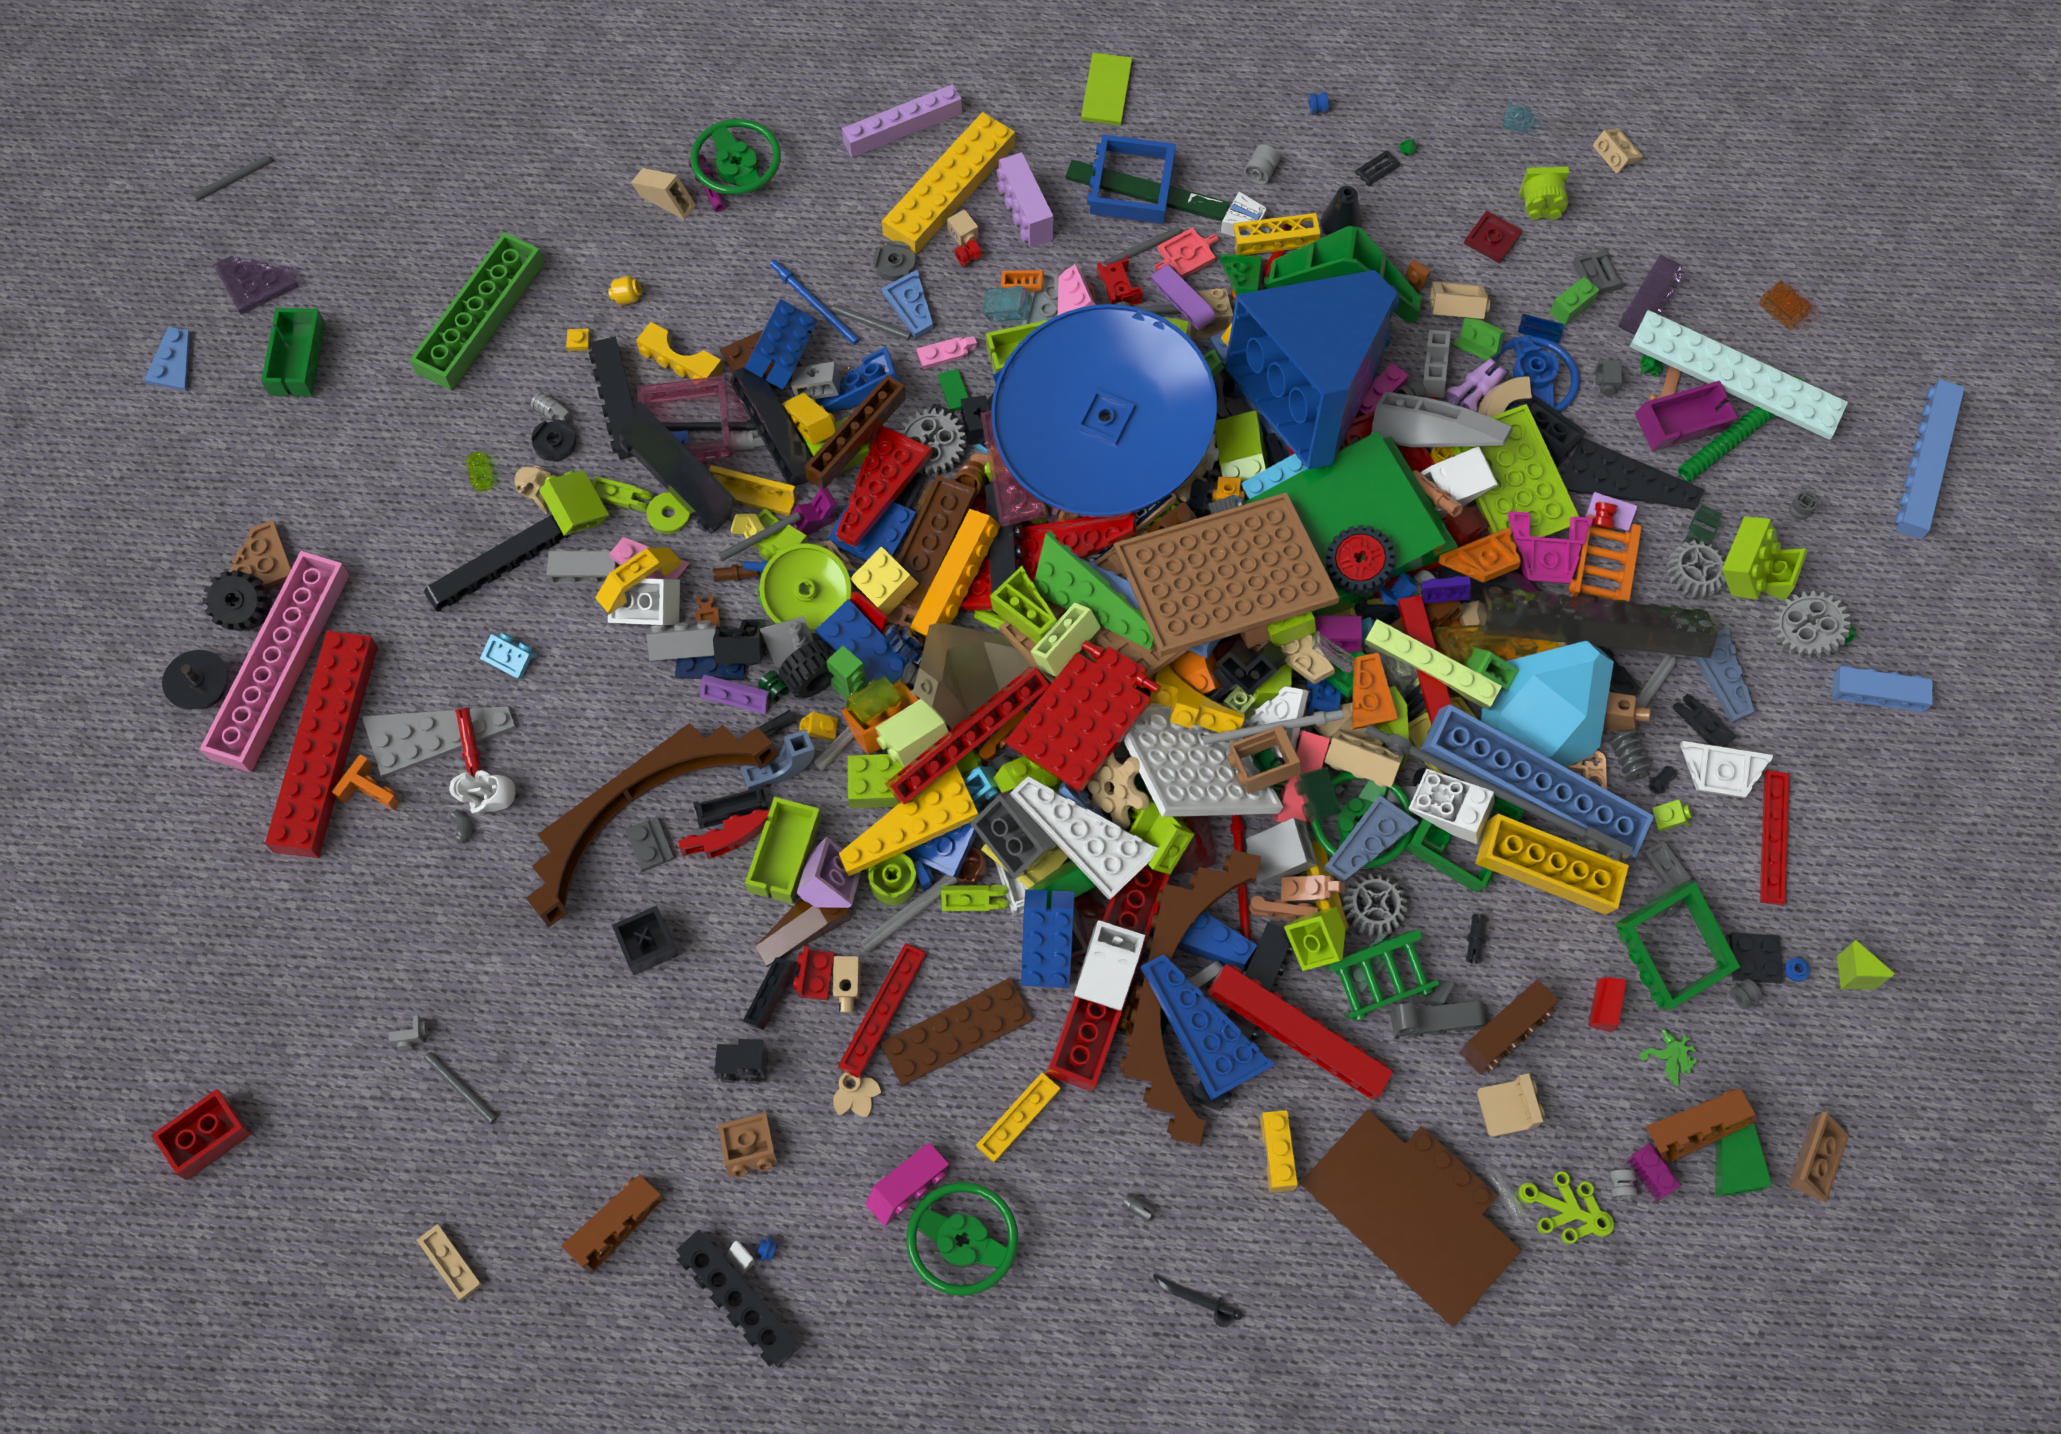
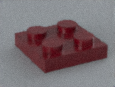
(1493, 236)

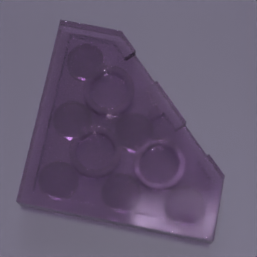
(253, 281)

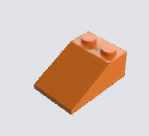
(1197, 671)

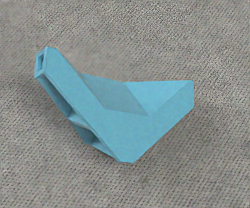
(1556, 702)

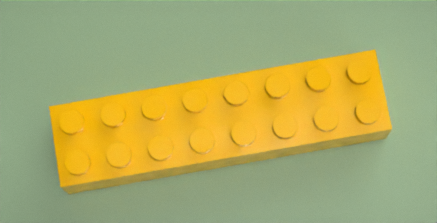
(949, 182)

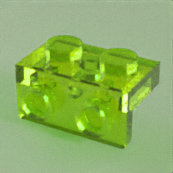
(873, 700)

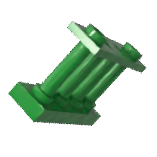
(1385, 950)

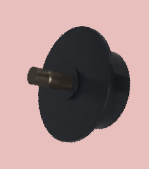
(195, 680)

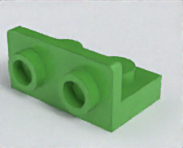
(1480, 338)

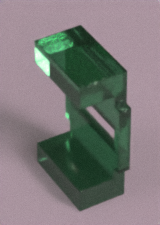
(1707, 516)

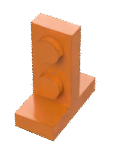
(357, 778)

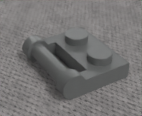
(1589, 266)

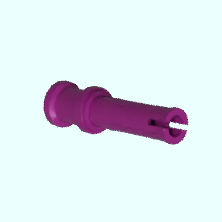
(714, 197)

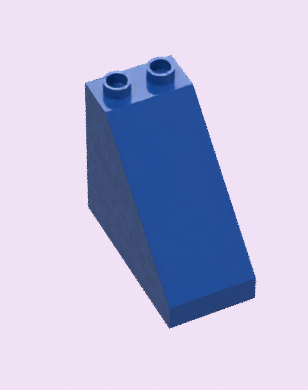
(1311, 356)

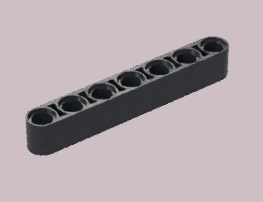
(493, 563)

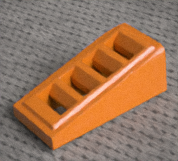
(1023, 275)

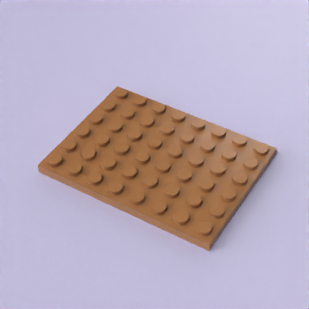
(1225, 574)

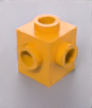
(1226, 487)

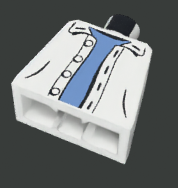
(1243, 210)

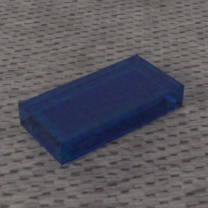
(1540, 327)

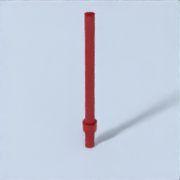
(1237, 831)

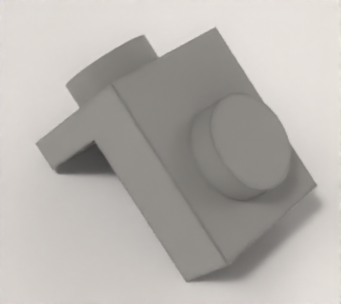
(406, 1038)

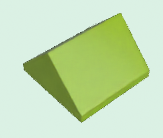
(1785, 572)
(1272, 686)
(1861, 968)

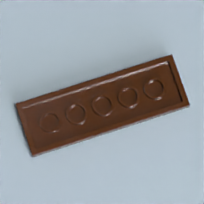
(934, 534)
(956, 1032)

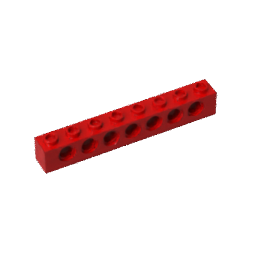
(967, 735)

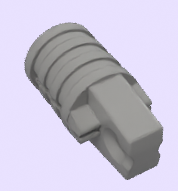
(549, 407)
(746, 440)

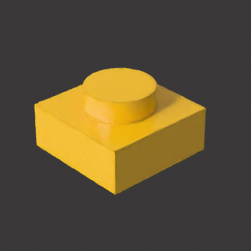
(577, 339)

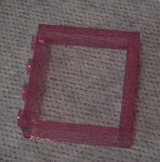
(693, 389)

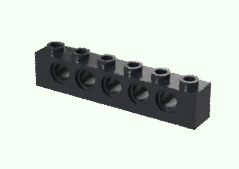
(699, 1246)

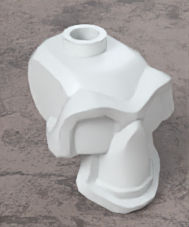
(483, 792)

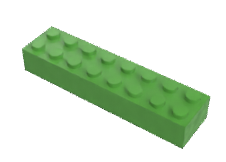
(477, 311)

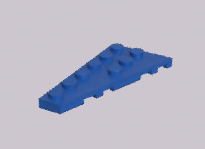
(1208, 1036)

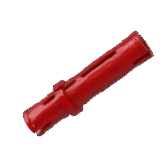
(468, 741)

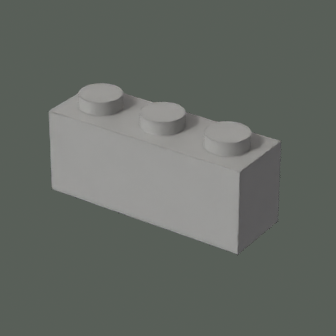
(579, 566)
(681, 640)

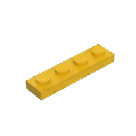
(1018, 1117)

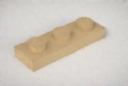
(449, 1262)

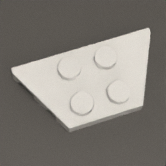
(1723, 769)

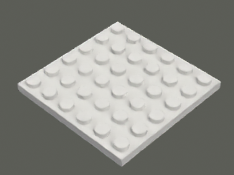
(1192, 776)

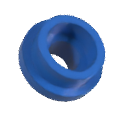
(1792, 974)
(766, 1248)

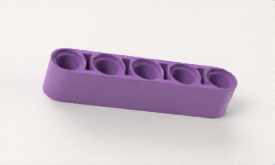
(1183, 297)

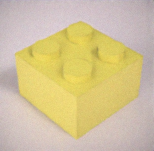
(884, 581)

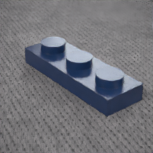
(705, 665)

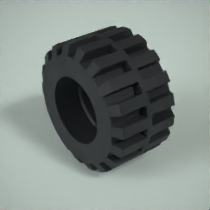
(807, 670)

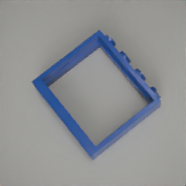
(1130, 209)

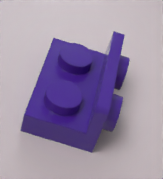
(1446, 590)

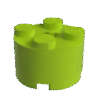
(893, 891)

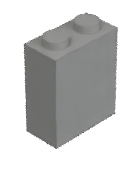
(1283, 851)

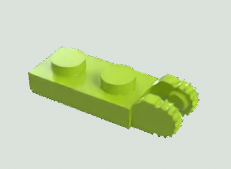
(620, 494)
(973, 897)

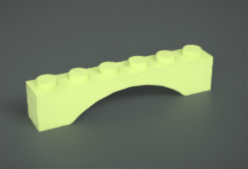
(1416, 654)

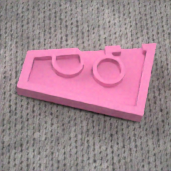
(1073, 290)

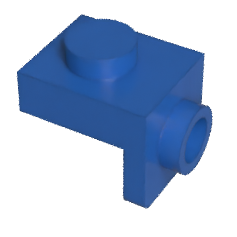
(1402, 588)

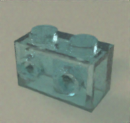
(1007, 304)

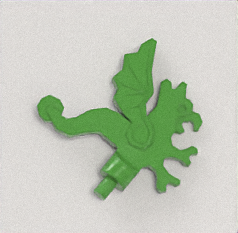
(1677, 1051)

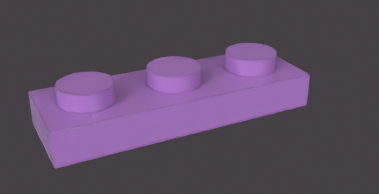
(734, 694)

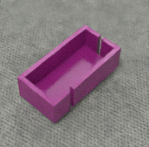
(1685, 416)

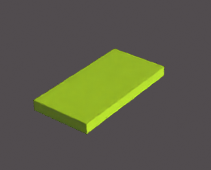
(1106, 89)

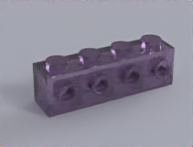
(1652, 293)

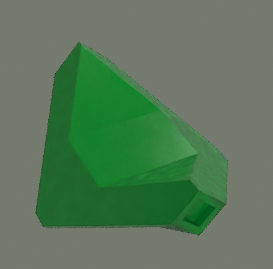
(1339, 255)

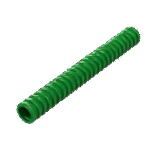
(1725, 443)

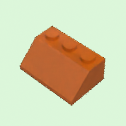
(866, 733)

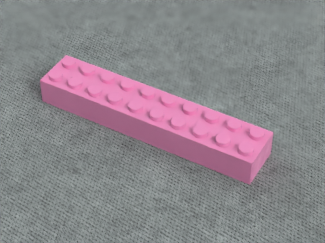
(275, 662)

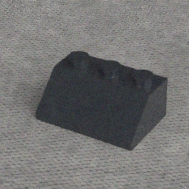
(1556, 430)

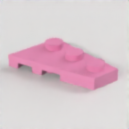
(628, 548)

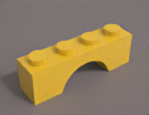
(656, 342)

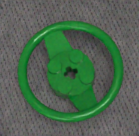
(732, 153)
(1355, 810)
(945, 1231)

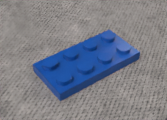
(856, 633)

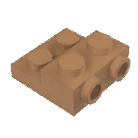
(747, 1145)

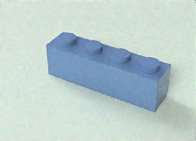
(1882, 689)

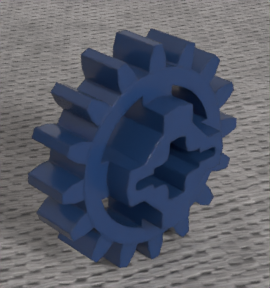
(906, 642)

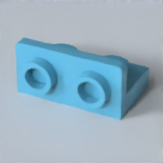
(507, 654)

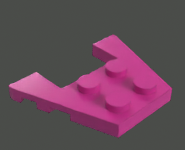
(1548, 558)

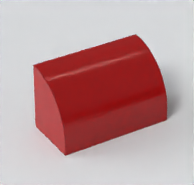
(1607, 1003)

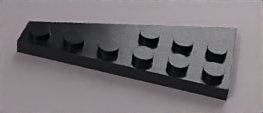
(1623, 478)

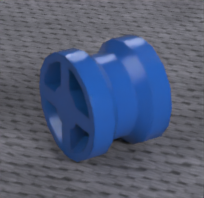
(1318, 102)

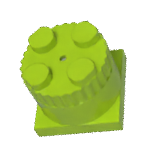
(1545, 192)

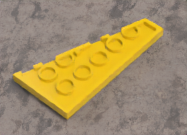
(929, 814)

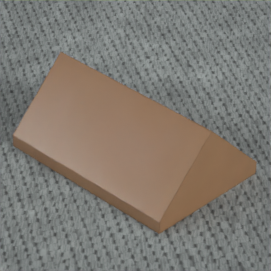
(1819, 1157)

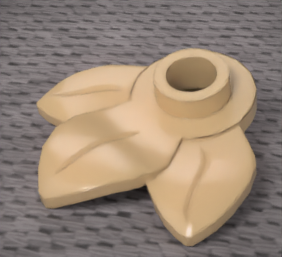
(855, 1098)

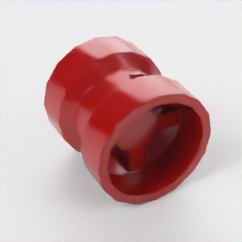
(968, 252)
(1604, 515)

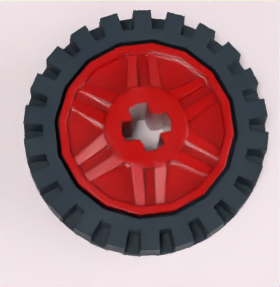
(1368, 574)

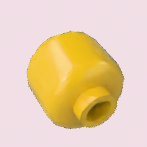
(625, 290)

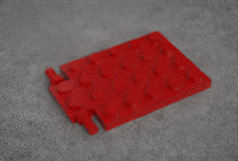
(1083, 715)

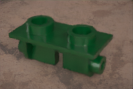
(1264, 761)

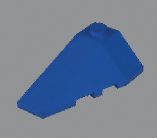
(862, 381)

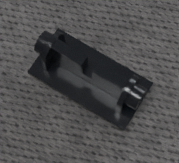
(1202, 491)

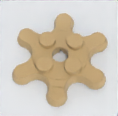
(1124, 793)

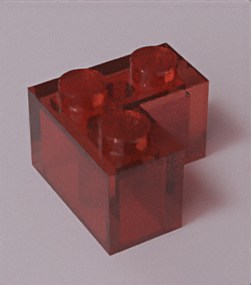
(1467, 526)

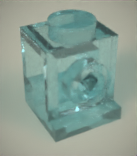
(1517, 118)

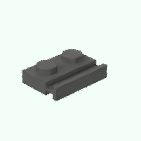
(649, 844)

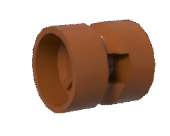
(972, 475)

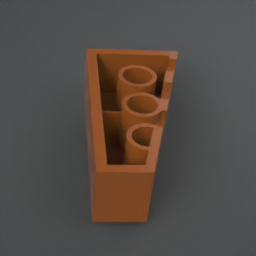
(1701, 1125)
(612, 1224)

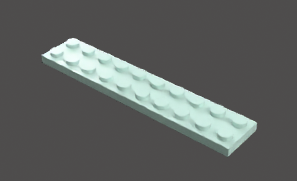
(1739, 374)

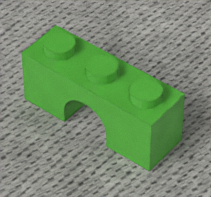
(847, 672)

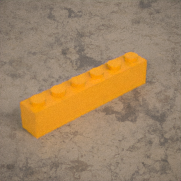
(956, 571)

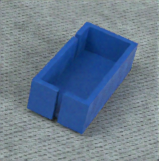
(781, 343)
(1047, 939)

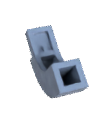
(792, 759)

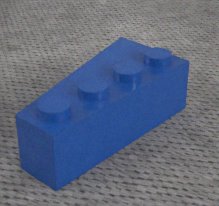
(1216, 942)

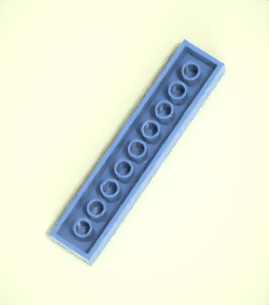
(1534, 777)

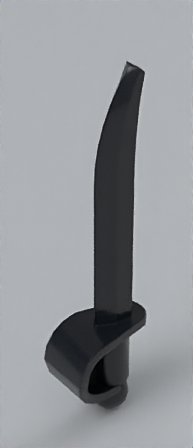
(1203, 1301)

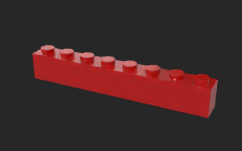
(1300, 1032)

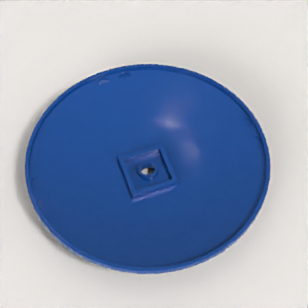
(1097, 364)

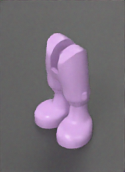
(1478, 378)

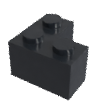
(741, 644)
(1250, 668)
(742, 1061)

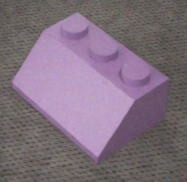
(825, 878)

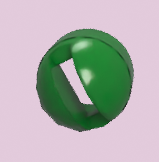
(1407, 147)

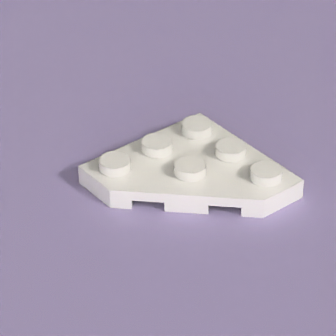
(1286, 706)

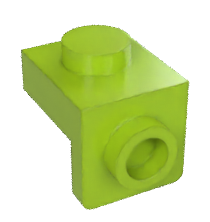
(1672, 815)

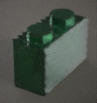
(1317, 795)

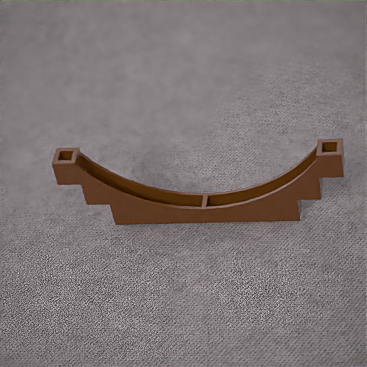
(576, 829)
(1146, 1053)

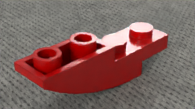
(736, 833)

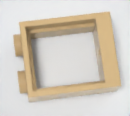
(1459, 300)

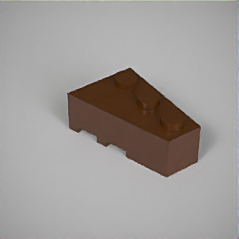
(1438, 615)

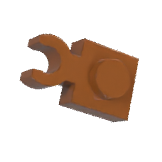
(1417, 275)
(707, 611)

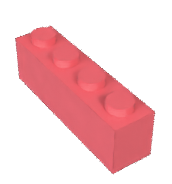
(1311, 752)

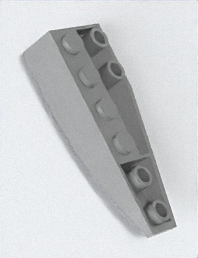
(1434, 423)

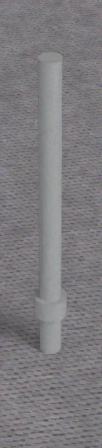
(1319, 718)

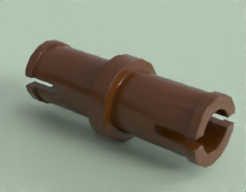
(733, 573)

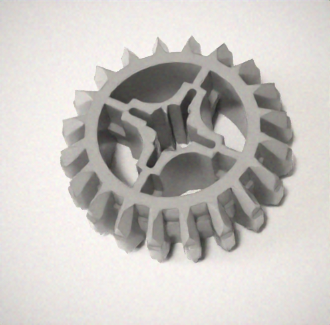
(1693, 574)
(1382, 912)

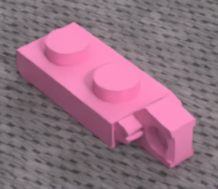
(945, 351)

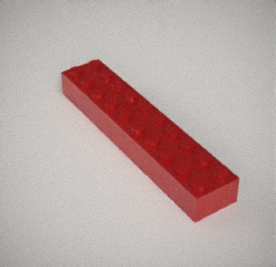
(321, 745)
(1090, 1025)

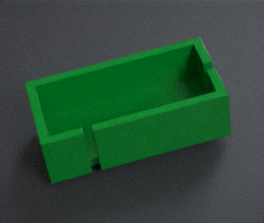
(293, 361)

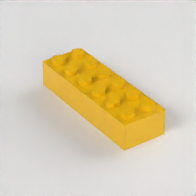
(1552, 864)

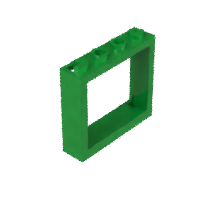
(1484, 876)
(1708, 928)

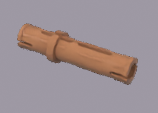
(1441, 498)

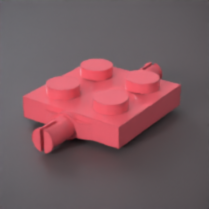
(1187, 253)

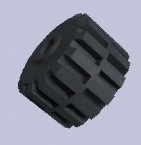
(242, 614)

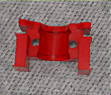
(1117, 282)

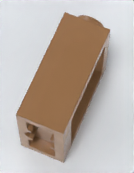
(1258, 743)

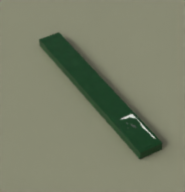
(1149, 191)

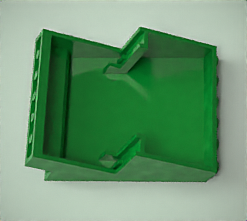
(1367, 488)

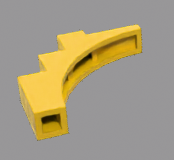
(1190, 706)

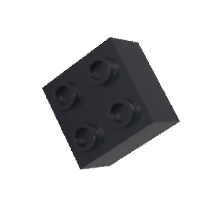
(645, 940)

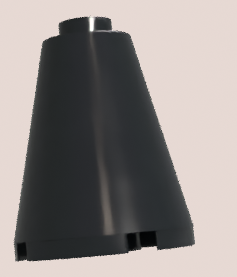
(1342, 211)

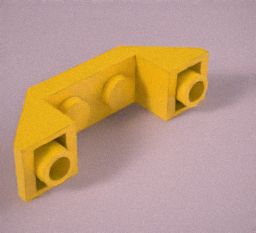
(612, 595)

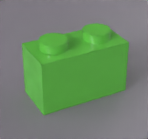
(1574, 301)

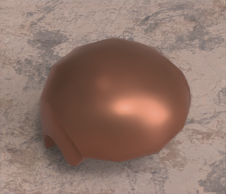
(973, 868)

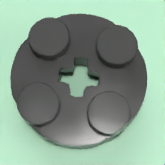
(894, 249)

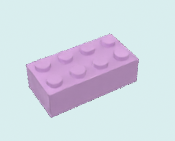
(1025, 200)

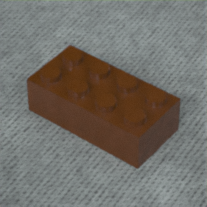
(1510, 1028)

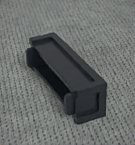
(720, 809)

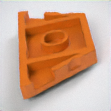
(1485, 557)

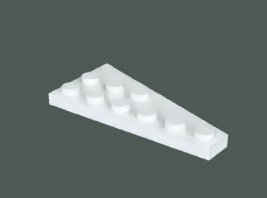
(1092, 842)

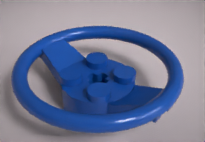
(1546, 367)

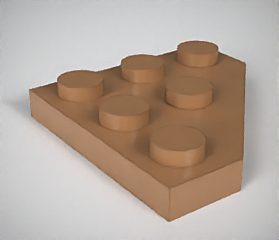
(263, 556)

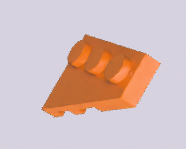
(1371, 693)

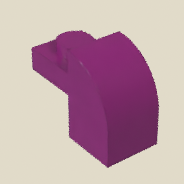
(817, 513)

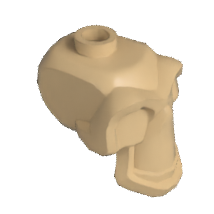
(528, 483)

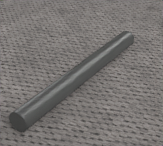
(232, 178)
(1145, 245)
(871, 322)
(756, 538)
(469, 1096)

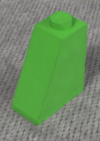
(1491, 667)

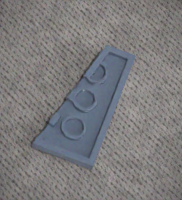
(1726, 678)
(1373, 834)

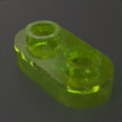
(479, 470)

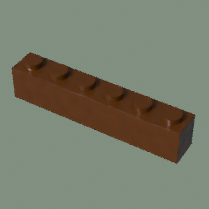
(855, 432)

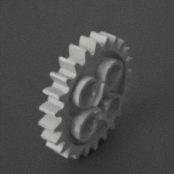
(946, 451)
(1811, 624)

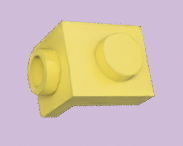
(746, 524)

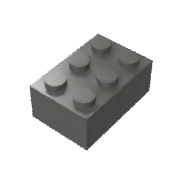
(1012, 835)

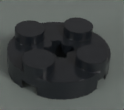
(553, 451)

